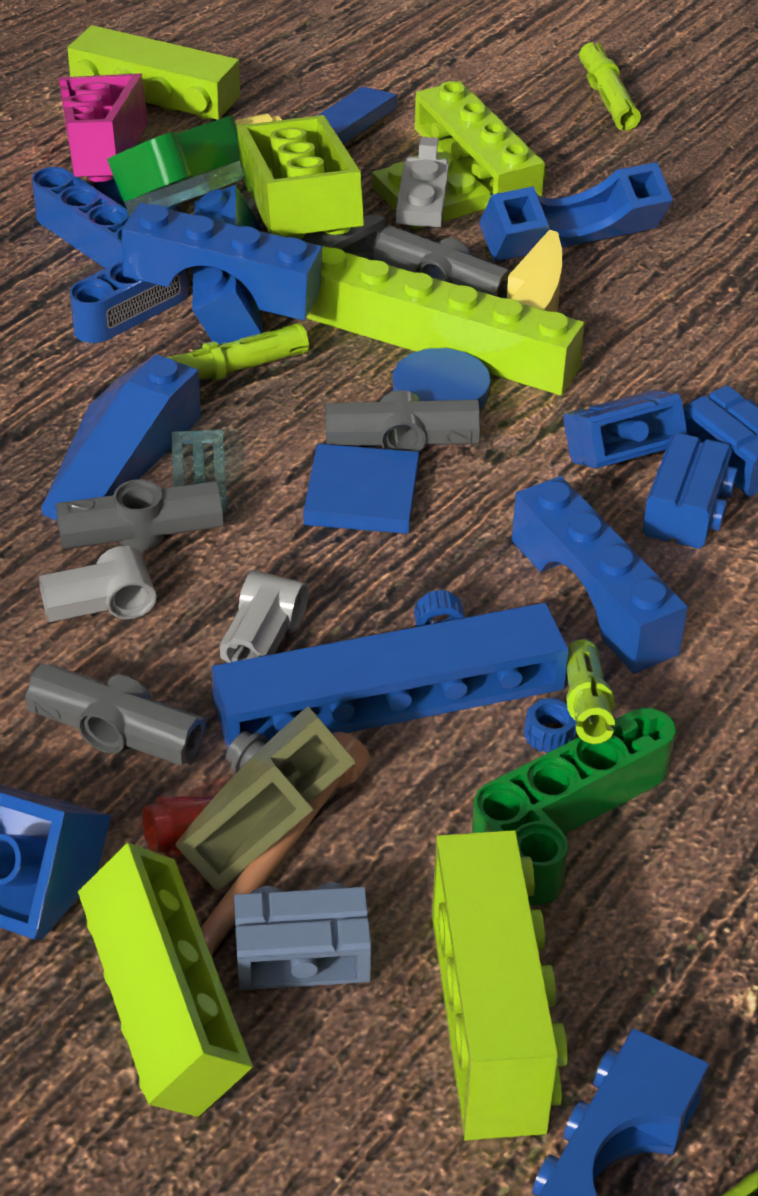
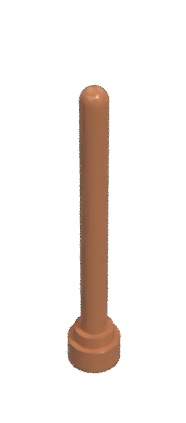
(260, 870)

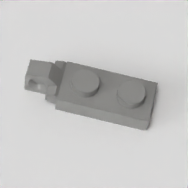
(423, 187)

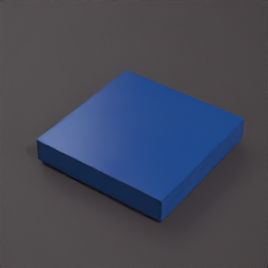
(361, 488)

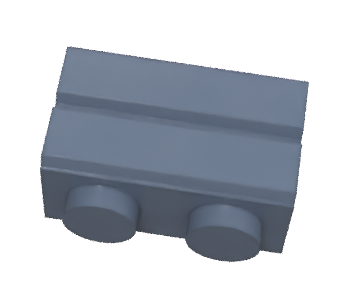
(302, 937)

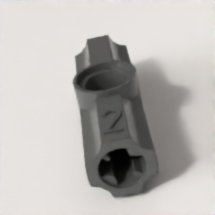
(443, 261)
(402, 422)
(139, 515)
(115, 714)

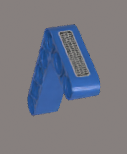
(93, 225)

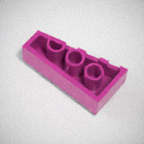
(102, 119)

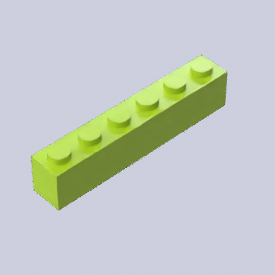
(428, 313)

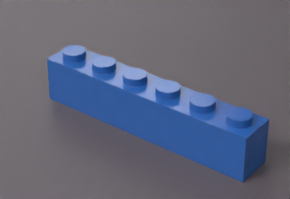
(395, 674)

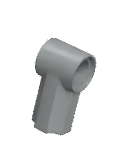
(113, 584)
(266, 611)

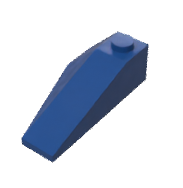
(126, 430)
(44, 858)

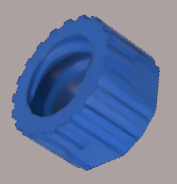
(435, 604)
(546, 712)

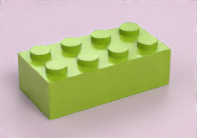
(300, 177)
(496, 986)

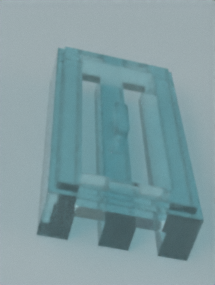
(197, 438)

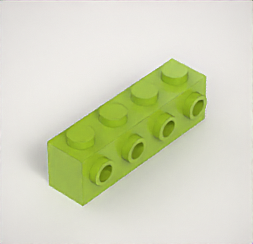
(171, 73)
(477, 138)
(163, 982)

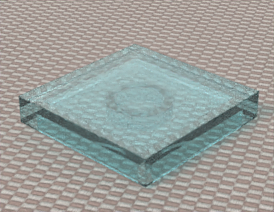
(190, 187)

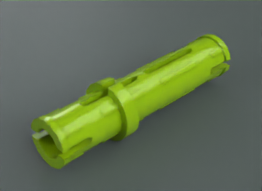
(604, 78)
(217, 359)
(589, 693)

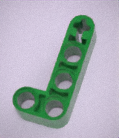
(174, 157)
(573, 788)

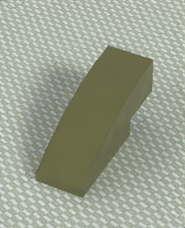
(264, 799)

